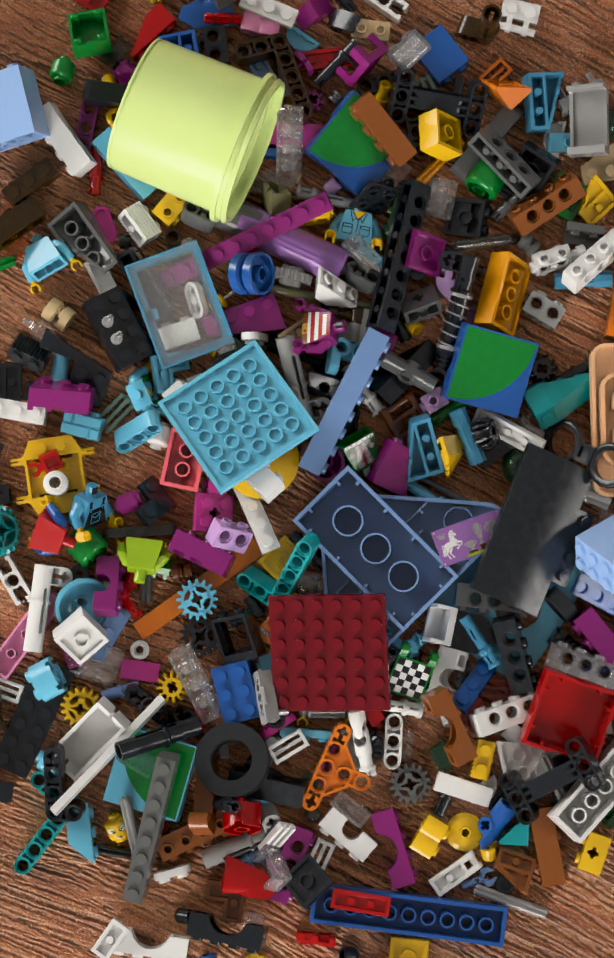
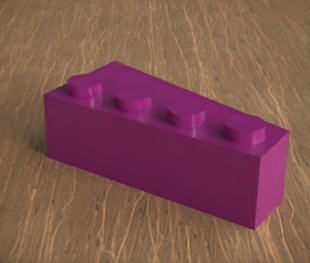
(255, 316)

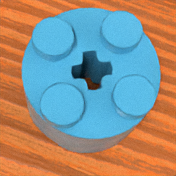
(46, 679)

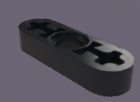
(134, 700)

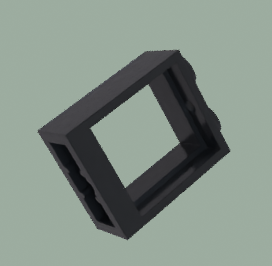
(224, 641)

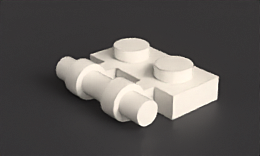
(521, 12)

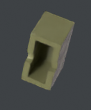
(275, 198)

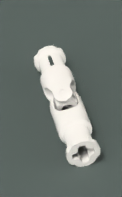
(363, 750)

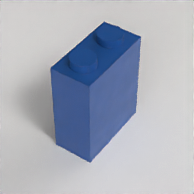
(444, 57)

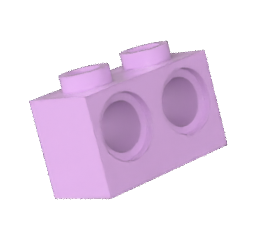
(229, 535)

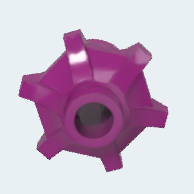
(124, 71)

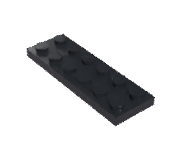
(29, 729)

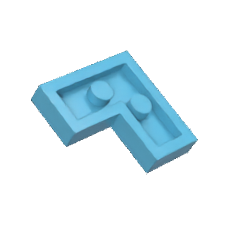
(164, 378)

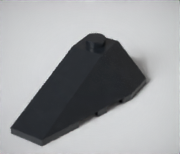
(387, 384)

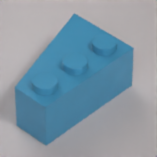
(540, 103)
(423, 449)

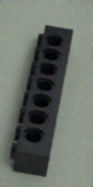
(393, 274)

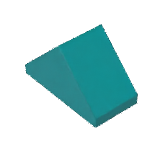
(516, 835)

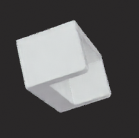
(440, 624)

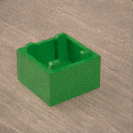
(90, 33)

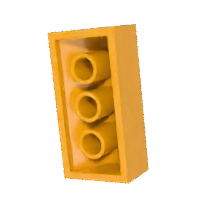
(502, 293)

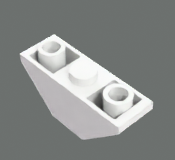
(334, 291)

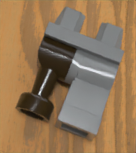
(356, 323)

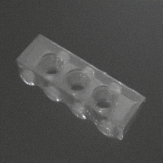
(289, 145)
(556, 660)
(195, 682)

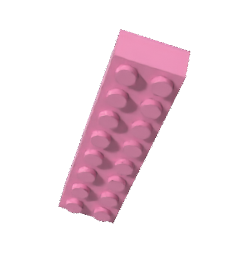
(12, 649)

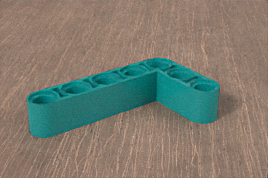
(261, 585)
(39, 839)

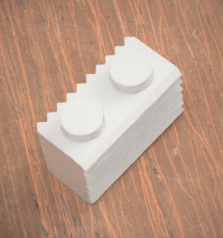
(139, 224)

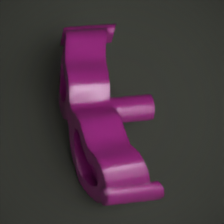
(304, 61)

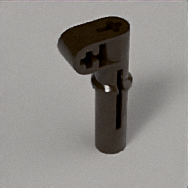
(480, 30)

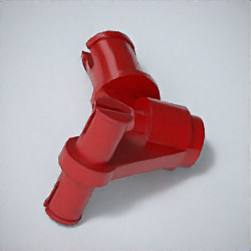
(129, 585)

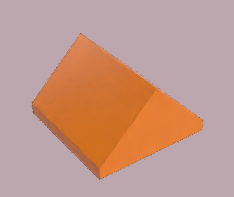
(507, 92)

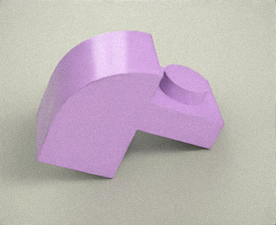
(444, 284)

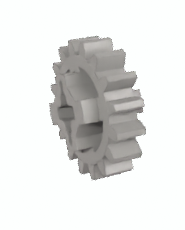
(292, 276)

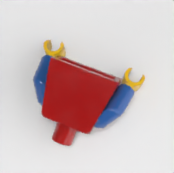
(50, 530)

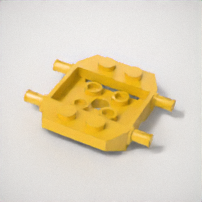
(72, 469)

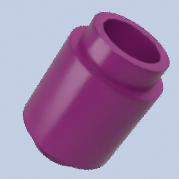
(128, 502)

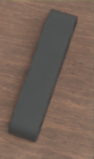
(502, 124)

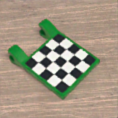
(409, 675)

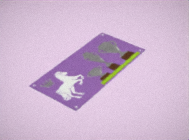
(464, 538)

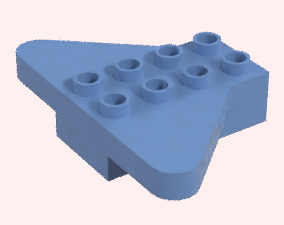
(385, 544)

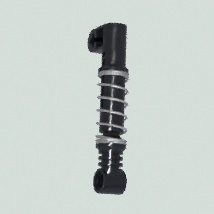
(460, 294)

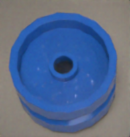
(251, 273)

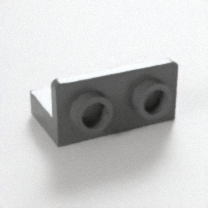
(582, 233)

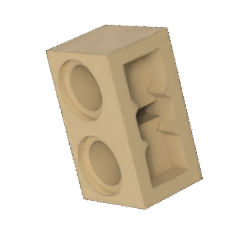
(366, 27)

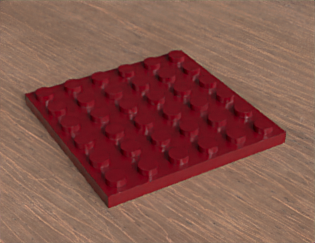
(330, 652)

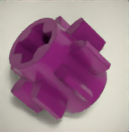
(314, 96)

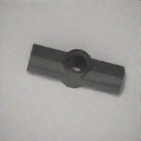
(409, 372)

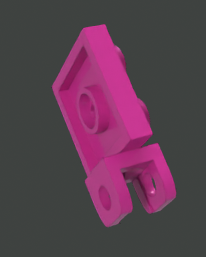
(206, 501)

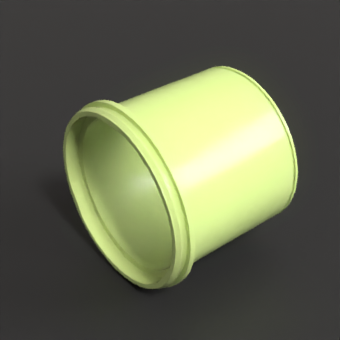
(195, 127)

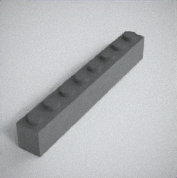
(151, 826)

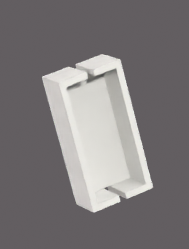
(92, 736)

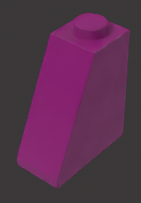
(391, 466)

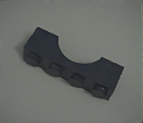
(203, 926)

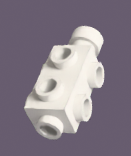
(550, 258)

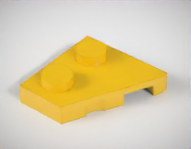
(596, 202)

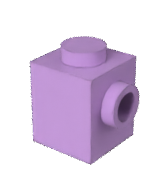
(432, 402)

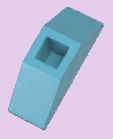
(82, 833)

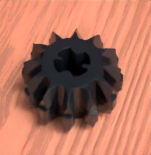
(548, 369)
(485, 433)

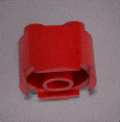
(246, 820)

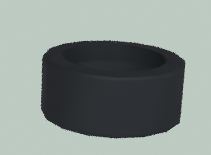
(561, 604)

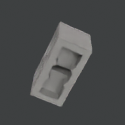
(540, 315)

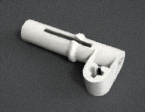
(39, 603)

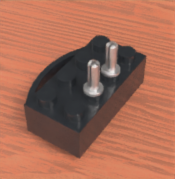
(118, 328)

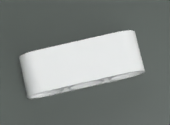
(393, 750)

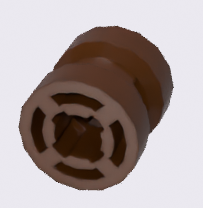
(177, 571)

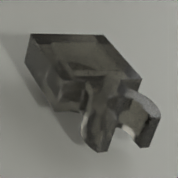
(112, 59)

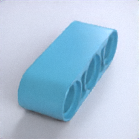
(137, 431)

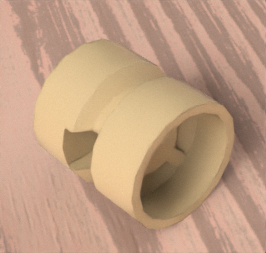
(58, 314)

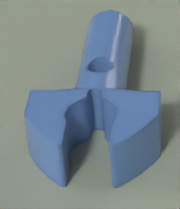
(479, 879)

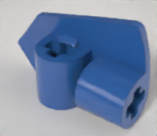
(194, 12)
(493, 826)

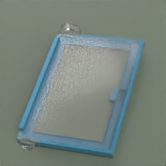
(180, 305)

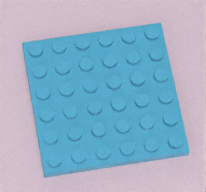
(238, 417)

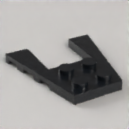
(84, 370)

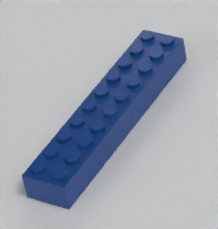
(420, 916)

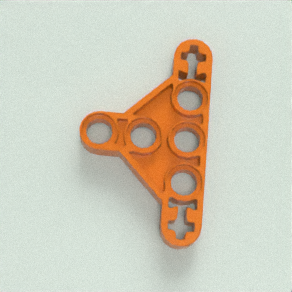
(339, 761)

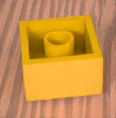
(440, 135)

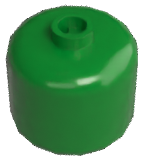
(483, 181)
(86, 552)

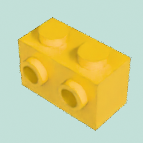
(169, 210)

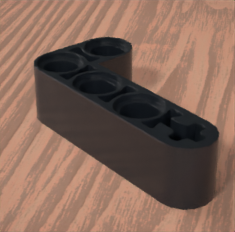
(58, 782)

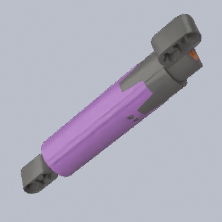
(294, 246)

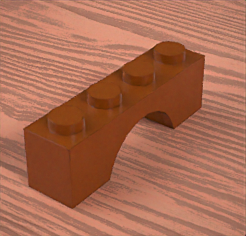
(459, 747)

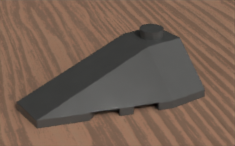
(84, 236)

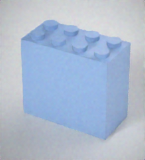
(20, 108)
(596, 553)

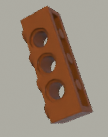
(556, 203)

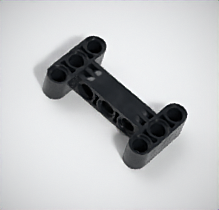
(429, 99)
(552, 780)

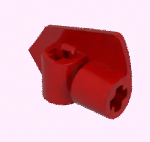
(244, 880)

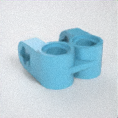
(334, 356)

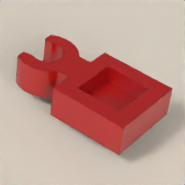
(49, 462)

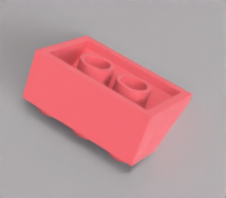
(180, 466)

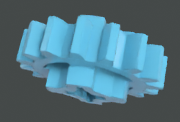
(205, 595)

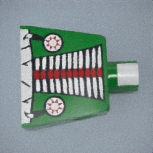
(359, 450)

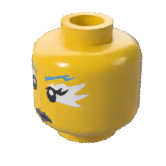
(116, 827)

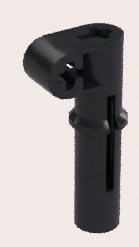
(183, 726)

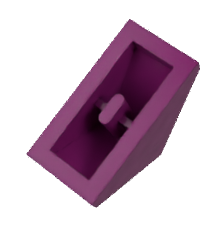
(313, 12)

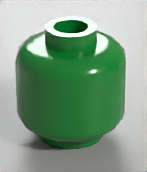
(62, 71)

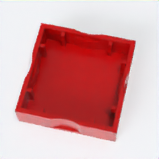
(565, 709)

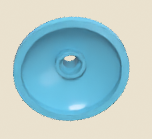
(77, 589)

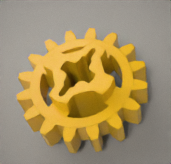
(74, 705)

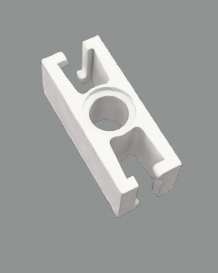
(386, 9)
(22, 581)

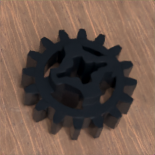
(208, 642)

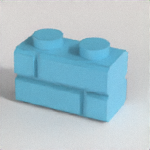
(83, 426)

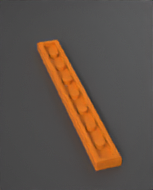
(169, 609)

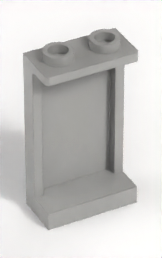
(588, 119)

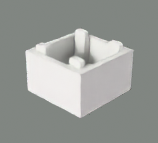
(80, 635)

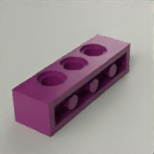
(307, 838)

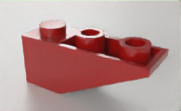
(155, 24)

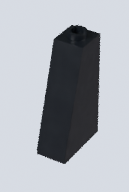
(102, 93)

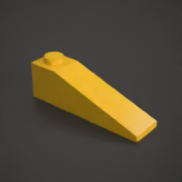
(450, 452)

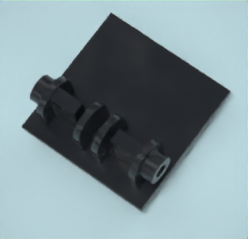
(375, 196)

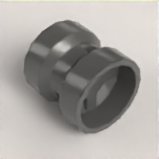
(529, 245)

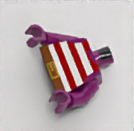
(318, 330)

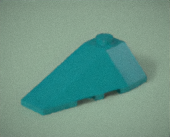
(556, 399)

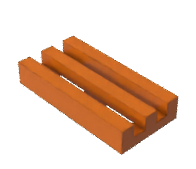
(492, 67)

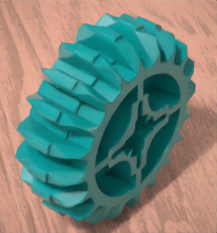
(9, 531)

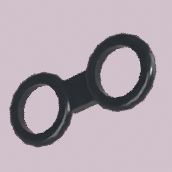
(582, 451)

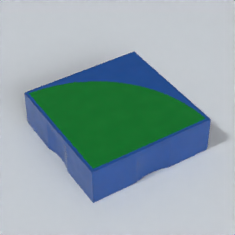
(347, 150)
(489, 369)

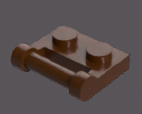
(399, 425)

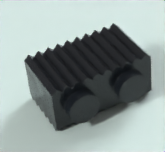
(28, 353)

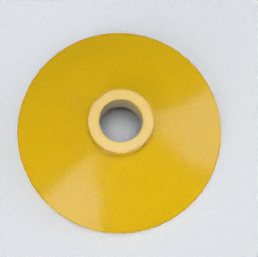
(457, 825)

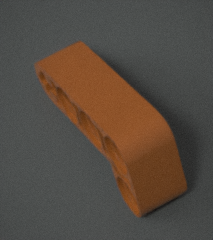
(203, 818)

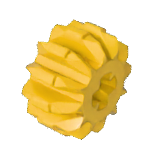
(166, 688)

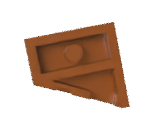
(516, 868)

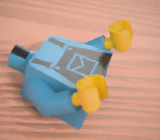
(89, 510)

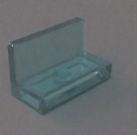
(141, 764)

